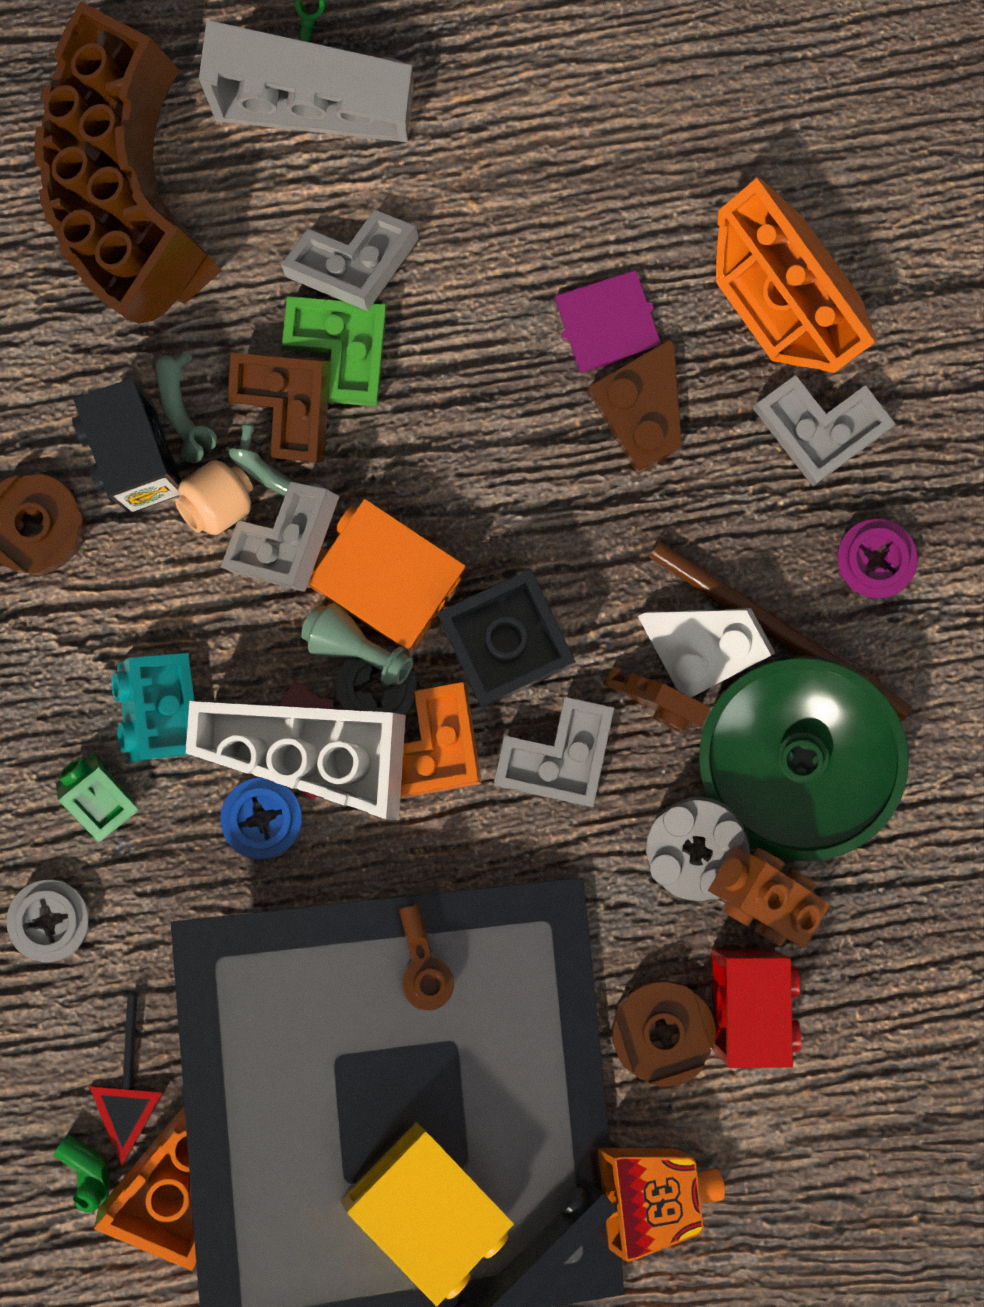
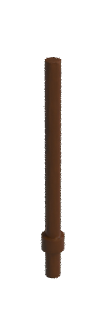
(769, 623)

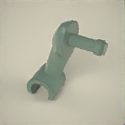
(195, 438)
(256, 467)

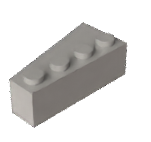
(303, 85)

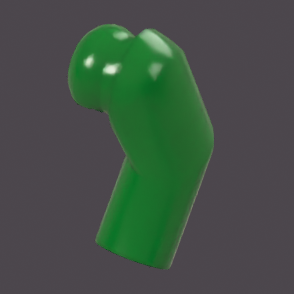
(91, 1172)

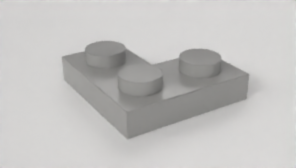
(356, 270)
(821, 440)
(290, 548)
(568, 768)

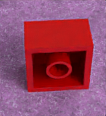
(754, 1007)

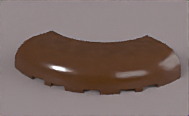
(101, 167)

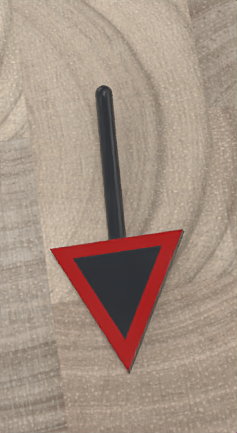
(126, 1109)

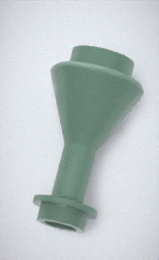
(335, 633)

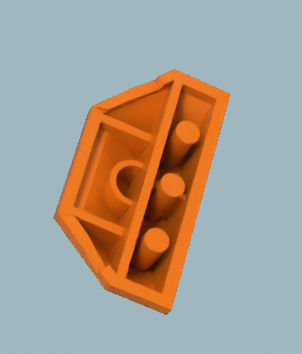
(788, 283)

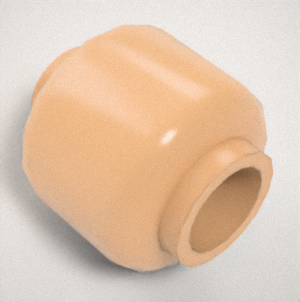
(214, 497)

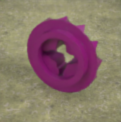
(899, 556)

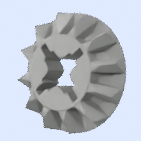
(37, 942)

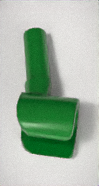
(308, 19)

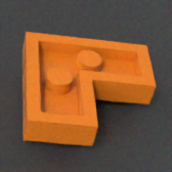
(447, 748)

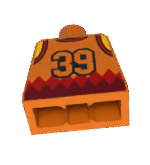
(655, 1198)

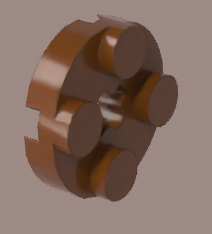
(62, 524)
(690, 1044)

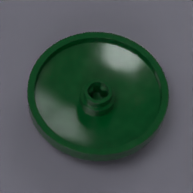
(805, 757)

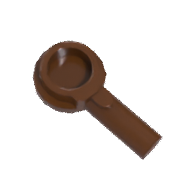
(426, 980)

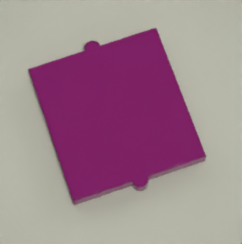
(607, 321)

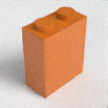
(386, 575)

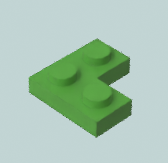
(351, 338)

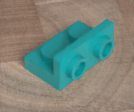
(154, 705)

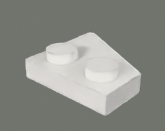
(705, 645)

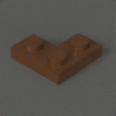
(298, 397)

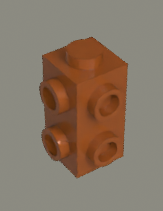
(761, 892)

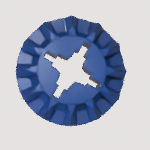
(240, 807)

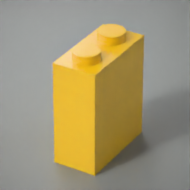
(427, 1215)

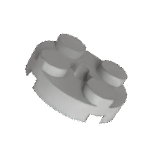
(681, 821)

